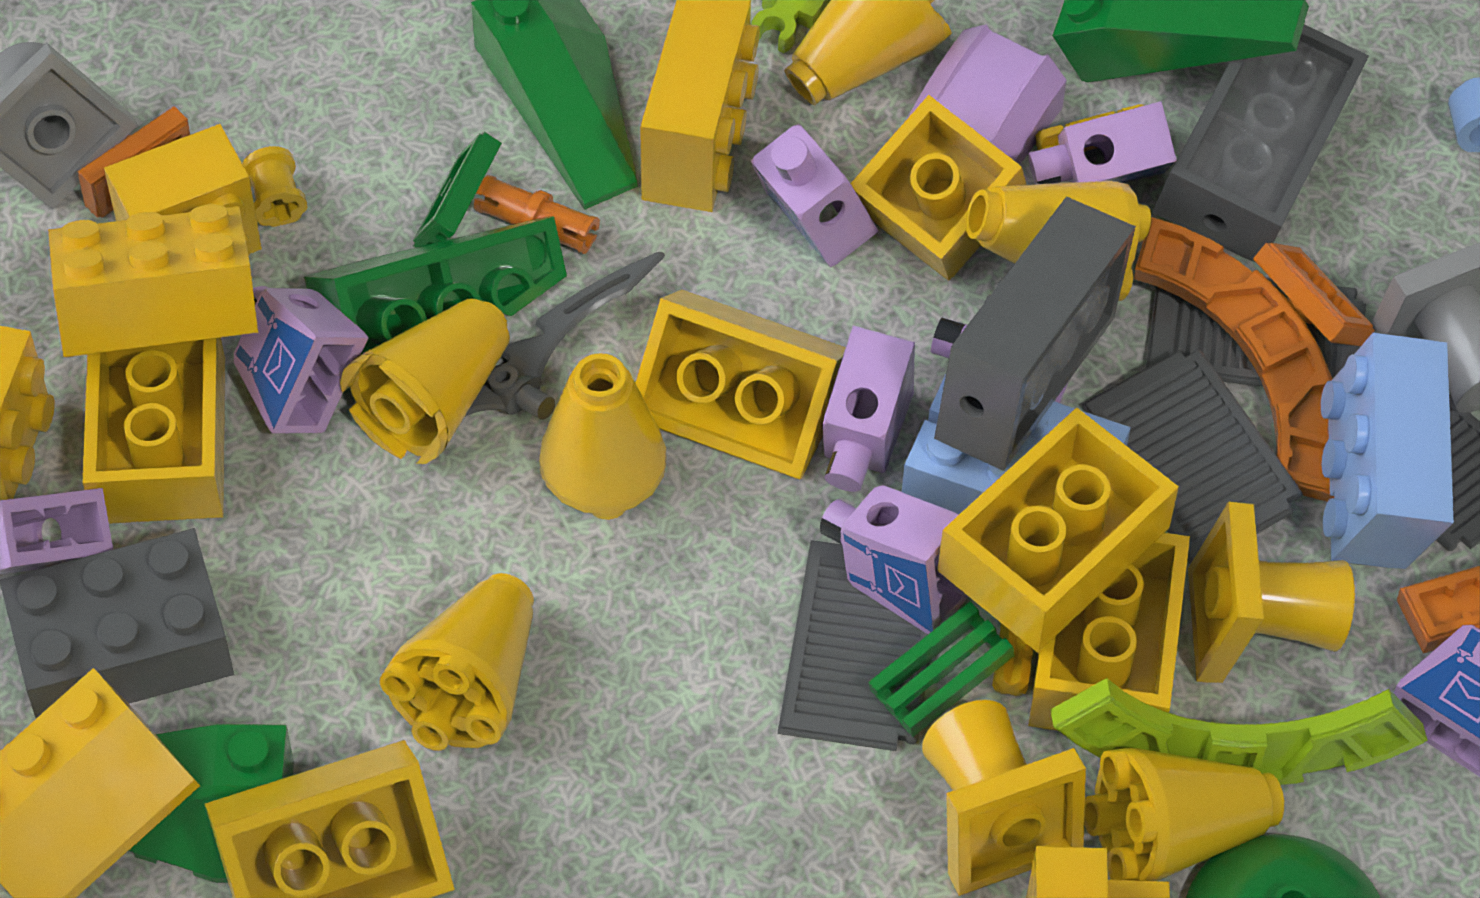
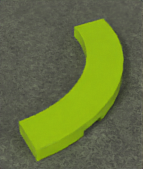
(1353, 736)

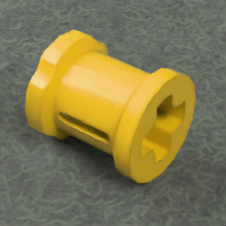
(273, 185)

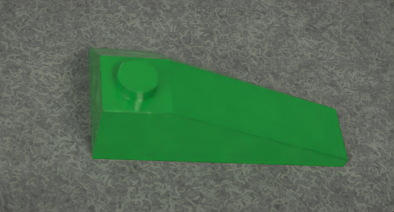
(1162, 35)
(564, 88)
(410, 286)
(224, 763)

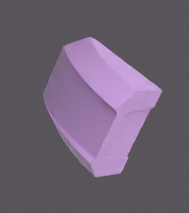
(998, 89)

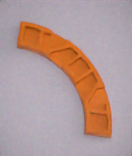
(1264, 329)

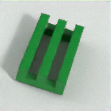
(457, 191)
(928, 648)

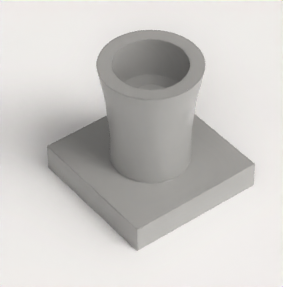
(53, 120)
(1442, 306)

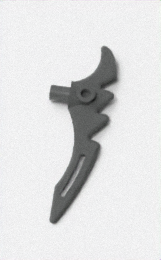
(517, 382)

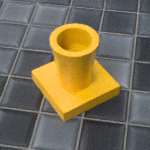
(1242, 596)
(997, 799)

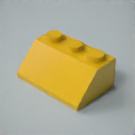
(738, 381)
(81, 791)

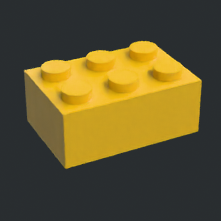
(697, 103)
(151, 280)
(157, 431)
(1057, 529)
(1120, 636)
(335, 832)

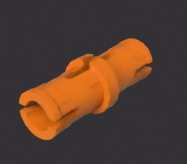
(519, 206)

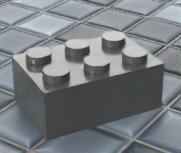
(127, 612)

